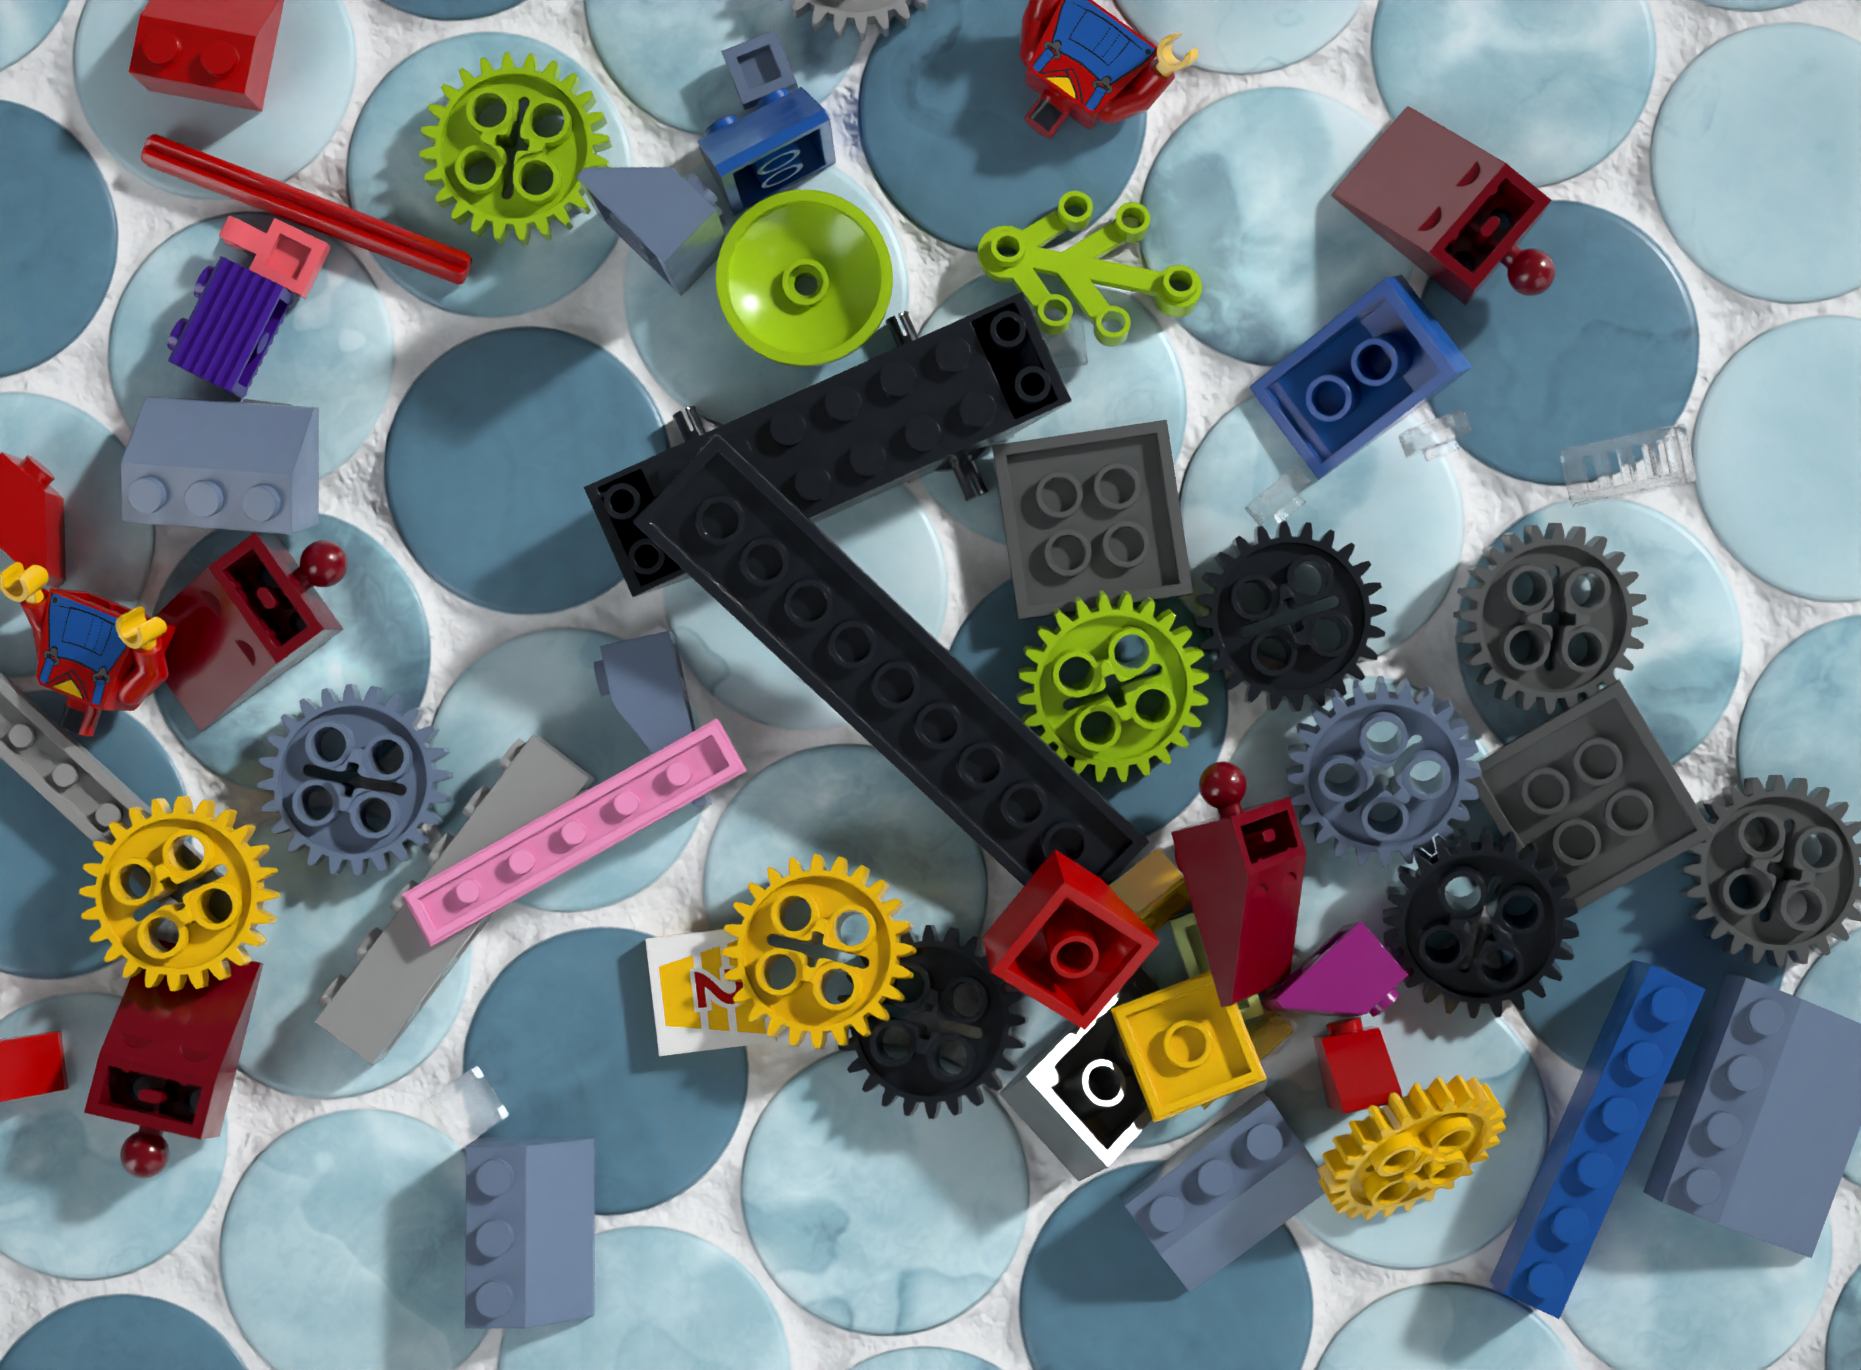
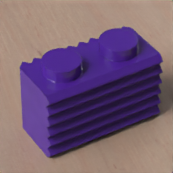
(229, 326)

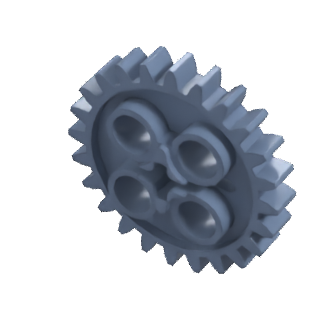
(1422, 805)
(345, 830)

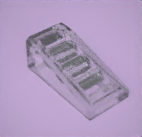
(1677, 454)

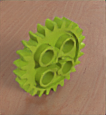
(463, 143)
(1093, 636)

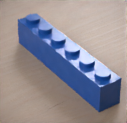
(1596, 1137)

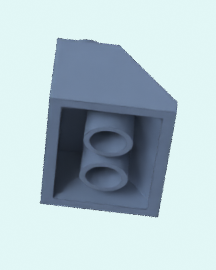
(660, 217)
(222, 466)
(1224, 1191)
(529, 1231)

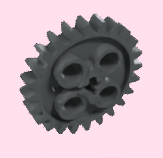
(1497, 616)
(1827, 885)

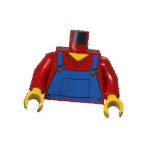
(1090, 65)
(89, 647)

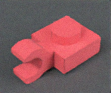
(280, 254)

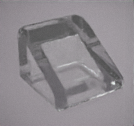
(468, 1107)

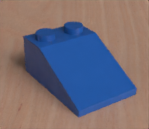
(768, 147)
(1360, 375)

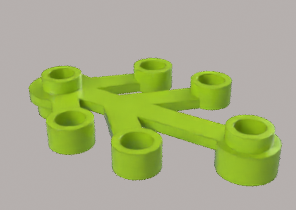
(1081, 268)

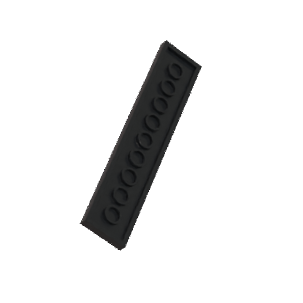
(881, 668)

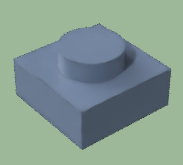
(759, 68)

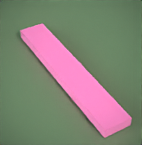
(574, 832)

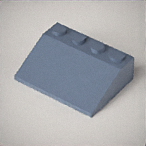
(1764, 1117)

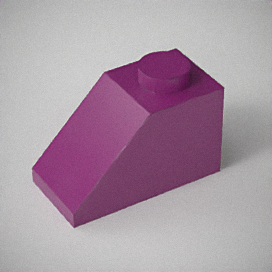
(1341, 978)

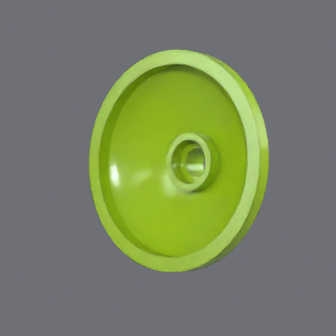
(797, 238)

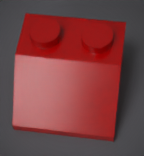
(207, 49)
(1068, 941)

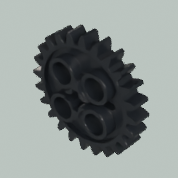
(1272, 568)
(1530, 937)
(919, 1073)

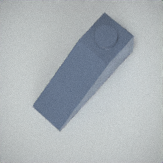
(648, 690)

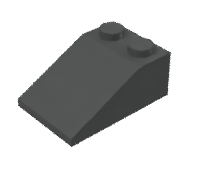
(1084, 1090)

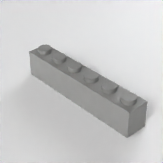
(398, 964)

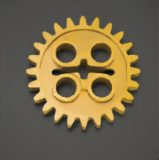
(157, 847)
(832, 900)
(1411, 1147)

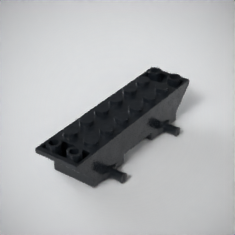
(862, 430)

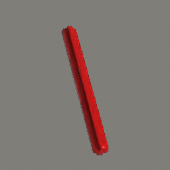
(306, 209)

